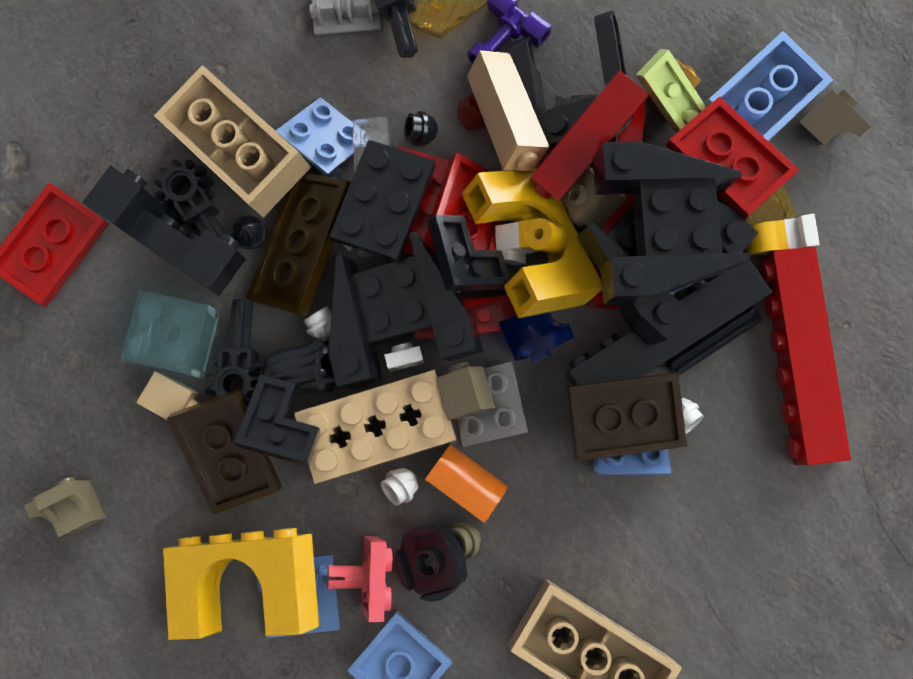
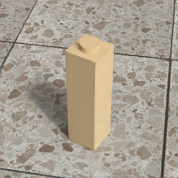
(507, 111)

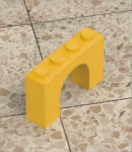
(568, 276)
(280, 563)

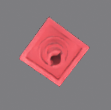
(368, 578)

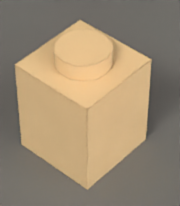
(166, 395)

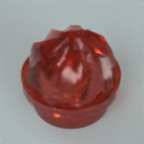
(469, 114)

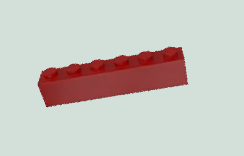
(804, 357)

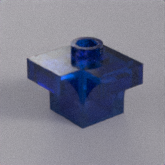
(534, 335)

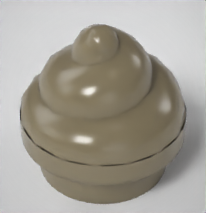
(468, 537)

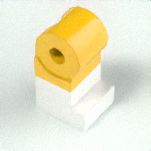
(784, 235)
(529, 237)

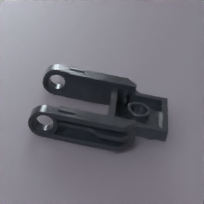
(558, 120)

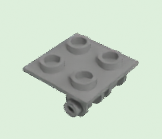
(344, 16)
(505, 419)

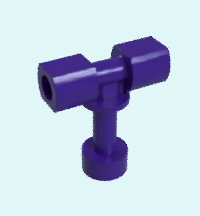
(512, 24)

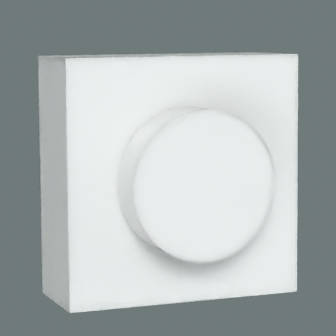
(404, 357)

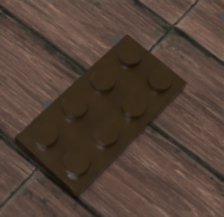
(299, 245)

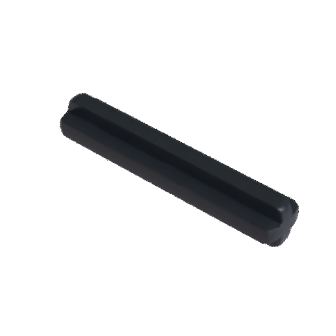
(714, 341)

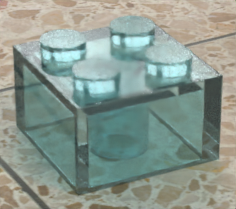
(170, 334)

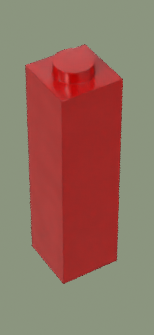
(581, 142)

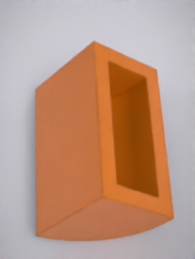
(467, 483)

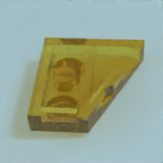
(443, 16)

